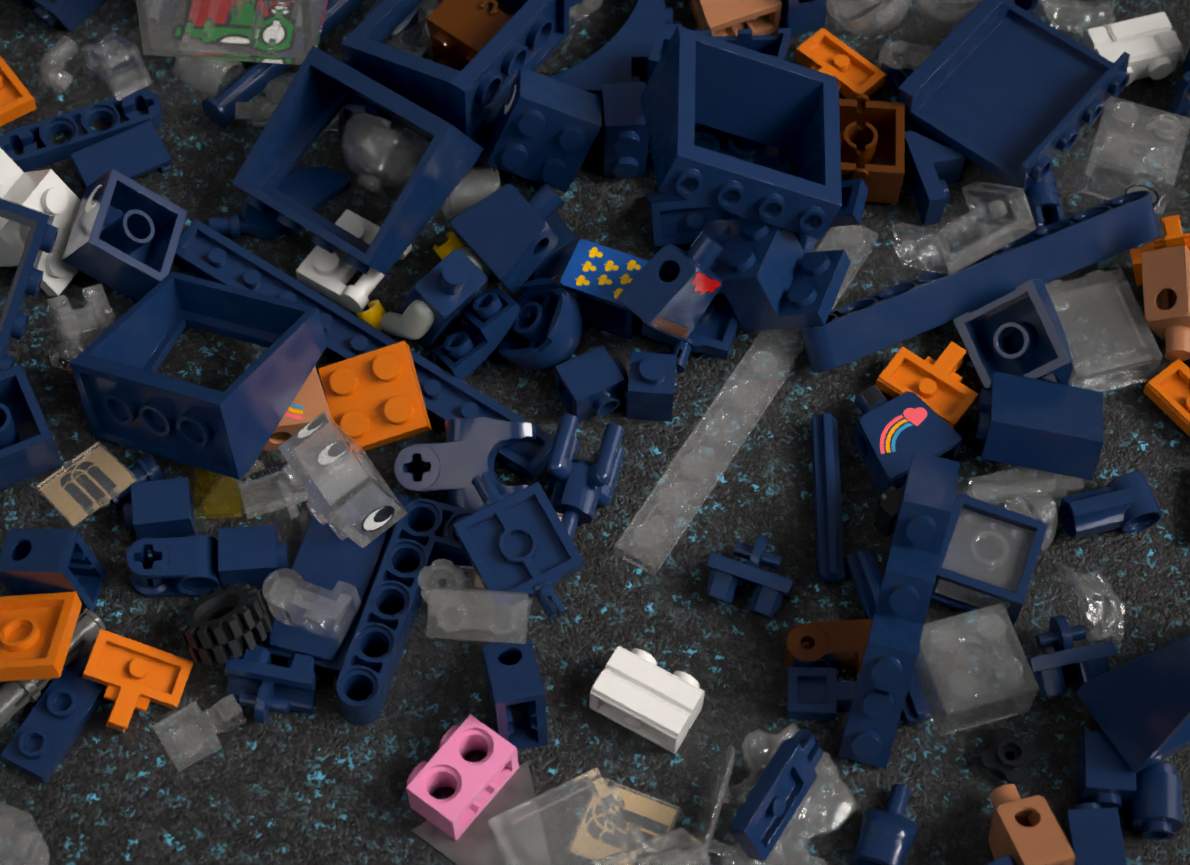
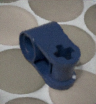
(179, 566)

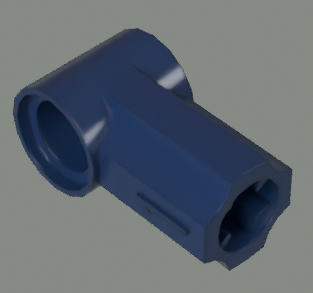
(1122, 504)

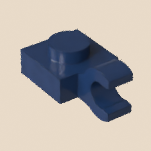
(816, 693)

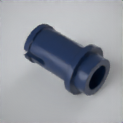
(143, 470)

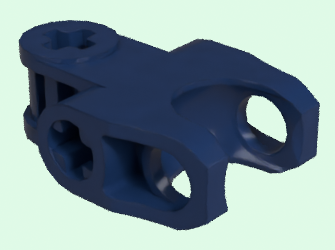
(467, 452)

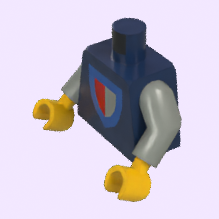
(437, 298)

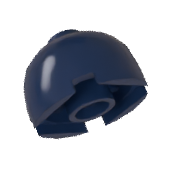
(545, 327)

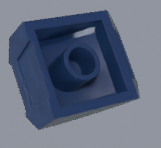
(1017, 336)

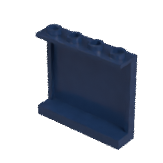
(1010, 91)

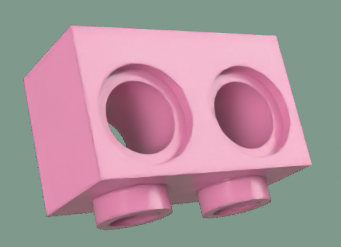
(473, 781)

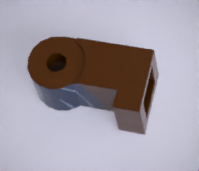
(828, 644)

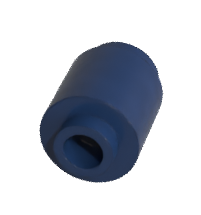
(1157, 802)

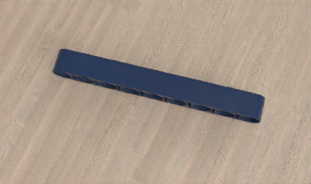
(940, 298)

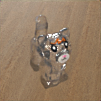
(80, 326)

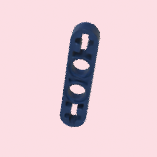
(78, 124)

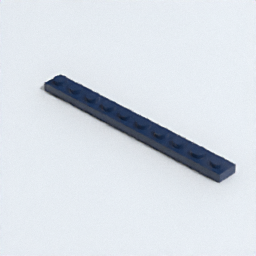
(347, 336)

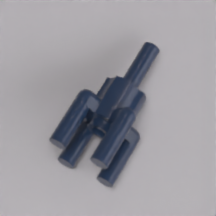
(577, 483)

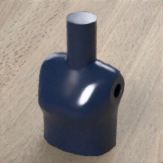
(886, 834)

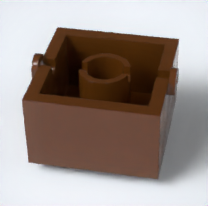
(462, 30)
(873, 146)

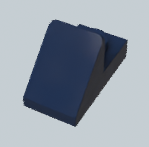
(927, 172)

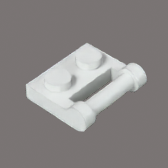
(330, 274)

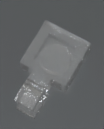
(192, 733)

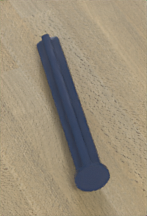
(259, 74)

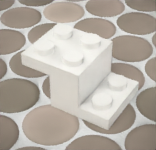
(45, 193)

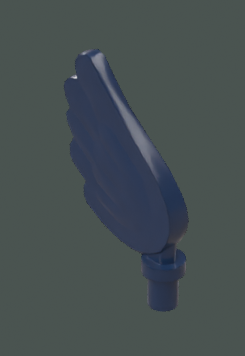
(304, 185)

